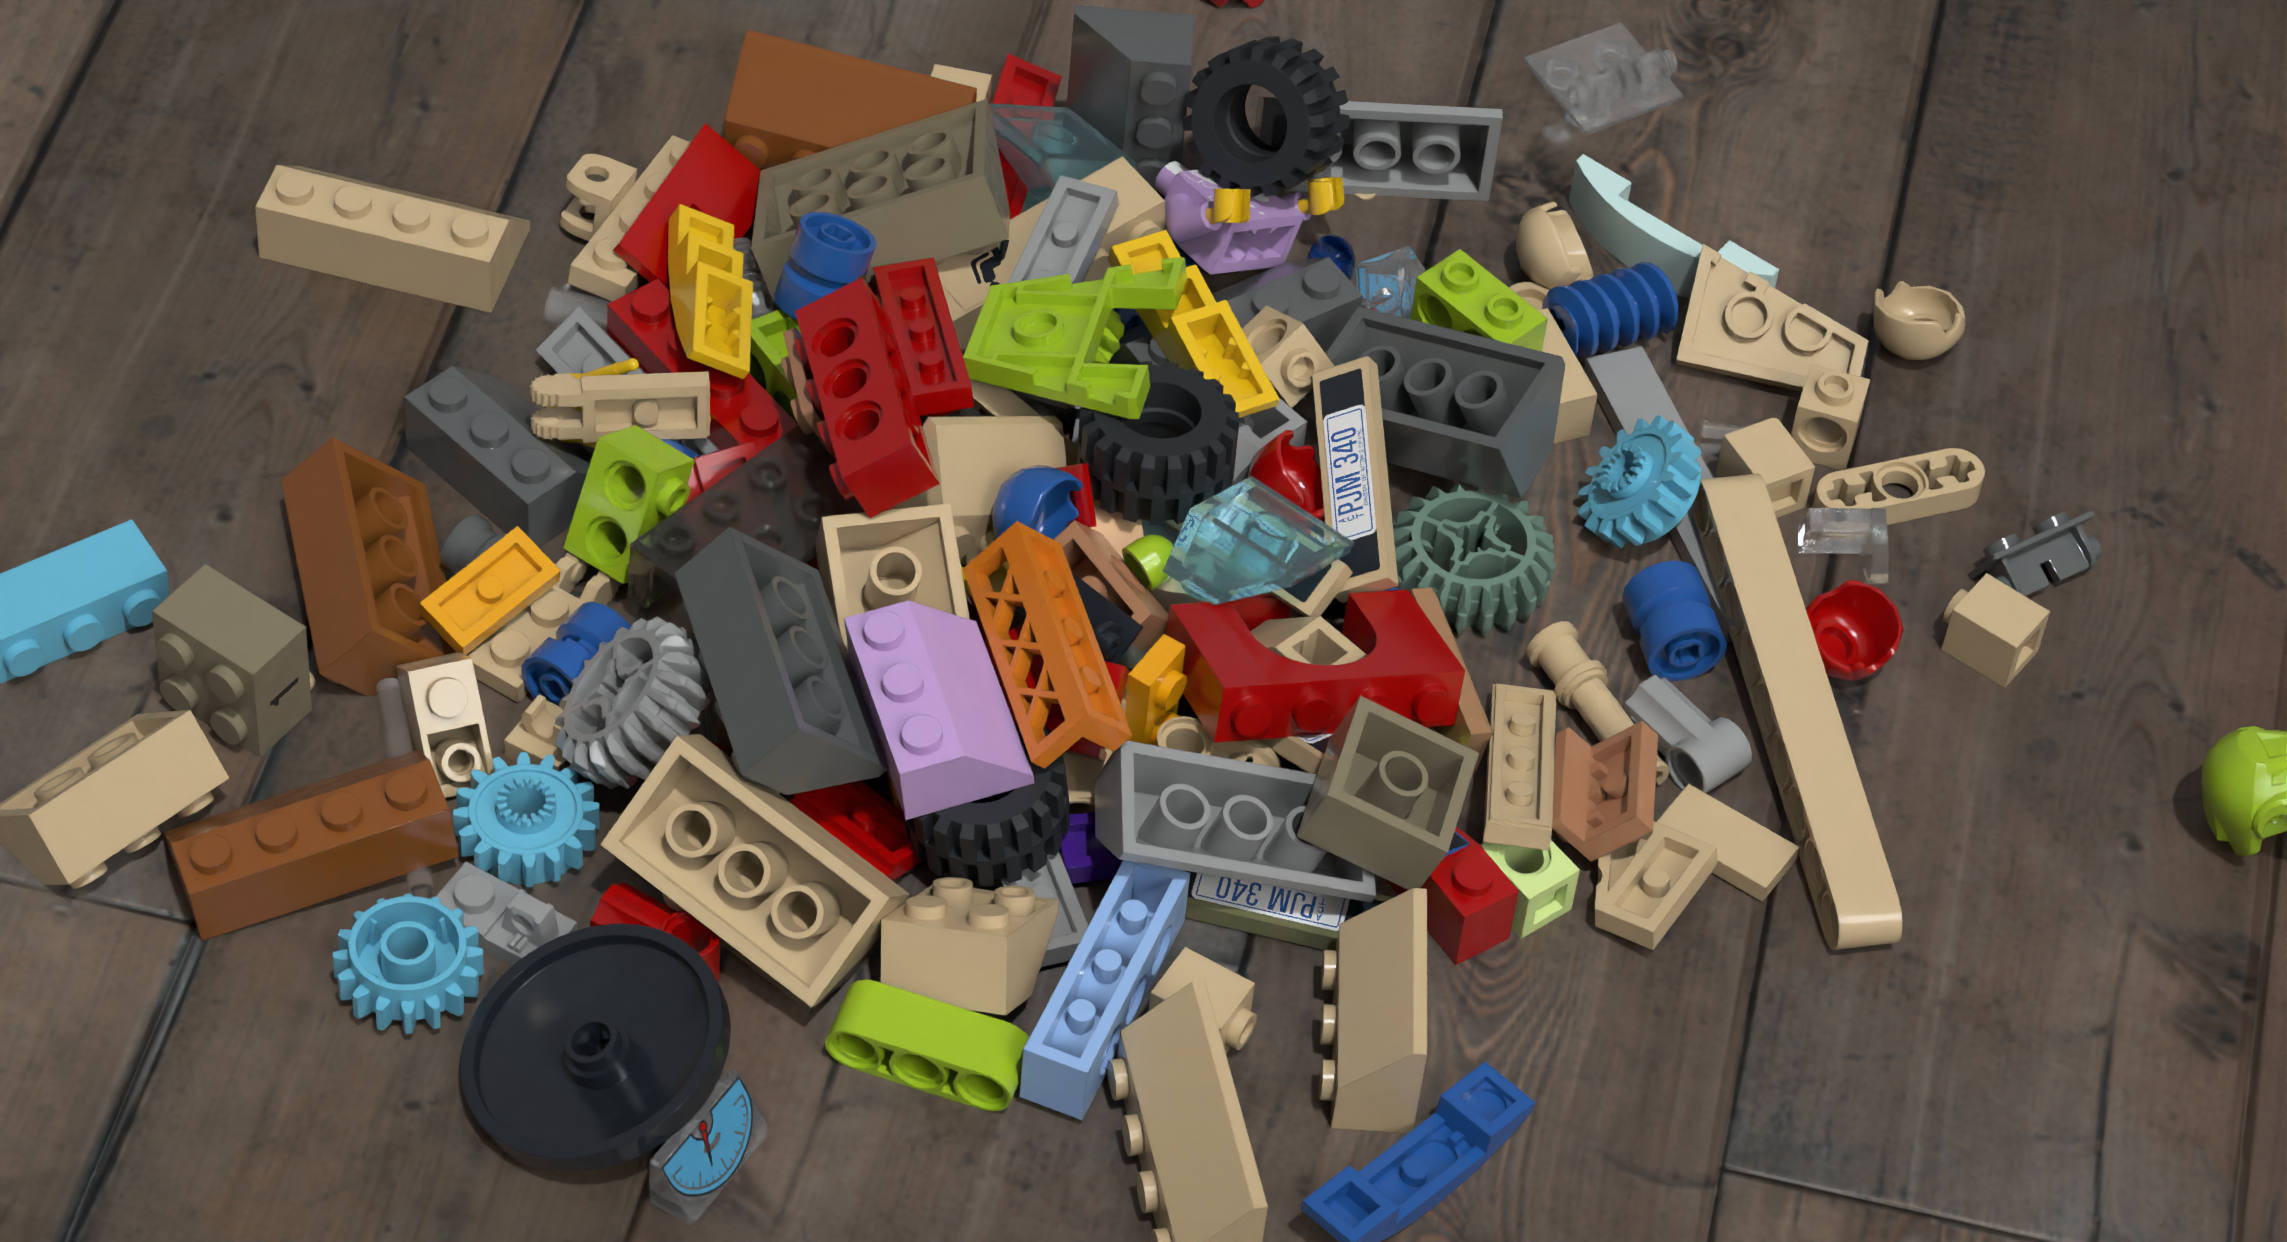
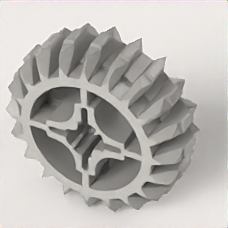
(632, 702)

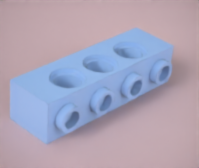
(1103, 986)

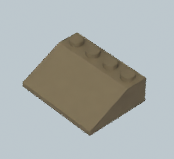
(914, 187)

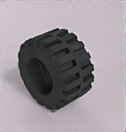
(1222, 125)
(1170, 455)
(998, 835)

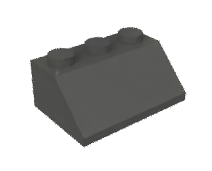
(1133, 80)
(482, 444)

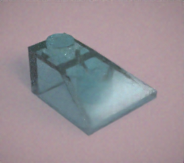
(1050, 143)
(1250, 544)

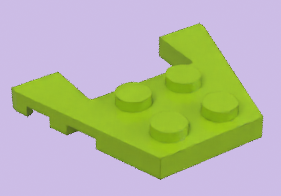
(1047, 331)

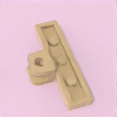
(615, 207)

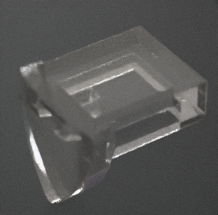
(1849, 532)

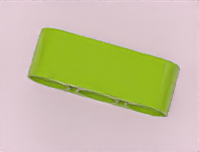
(928, 1045)

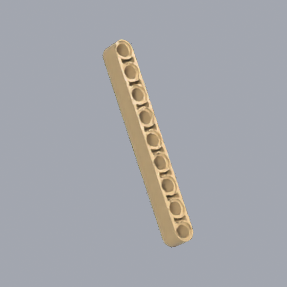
(1797, 714)

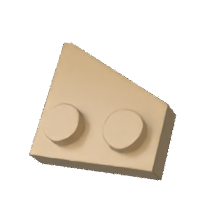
(1650, 883)

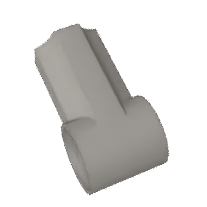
(1693, 745)

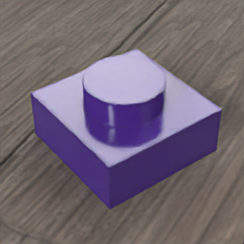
(1084, 854)

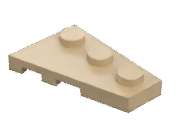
(1758, 333)

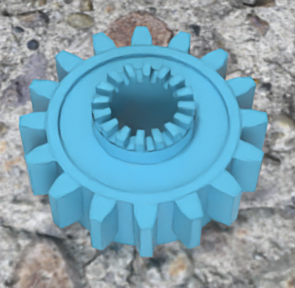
(1642, 483)
(526, 820)
(408, 961)

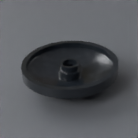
(595, 1048)

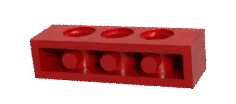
(864, 399)

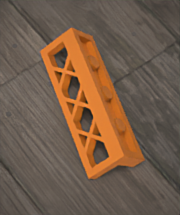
(1057, 630)

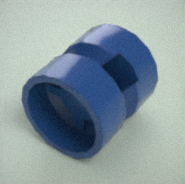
(825, 257)
(1674, 620)
(561, 660)

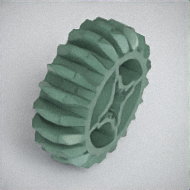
(1476, 554)

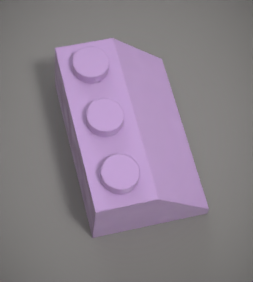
(935, 707)

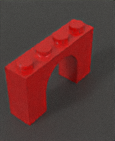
(1256, 694)

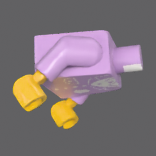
(1228, 227)

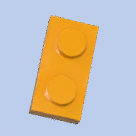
(489, 591)
(1155, 689)

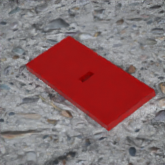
(706, 178)

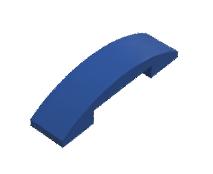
(1425, 1164)

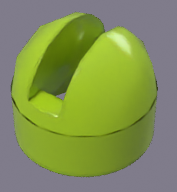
(1148, 558)

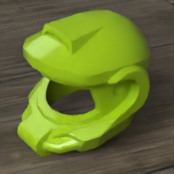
(2246, 787)

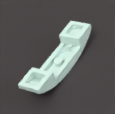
(1637, 237)

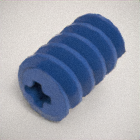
(1614, 308)

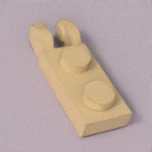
(657, 402)
(500, 656)

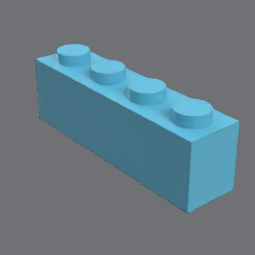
(77, 598)

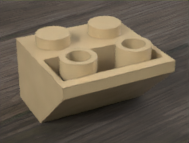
(968, 944)

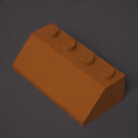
(811, 99)
(363, 564)
(312, 844)

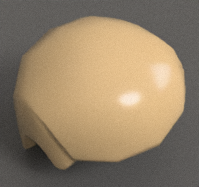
(1551, 248)
(1918, 321)

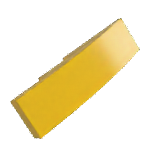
(709, 291)
(1200, 330)

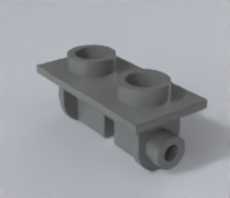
(2056, 543)

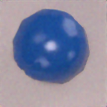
(1037, 499)

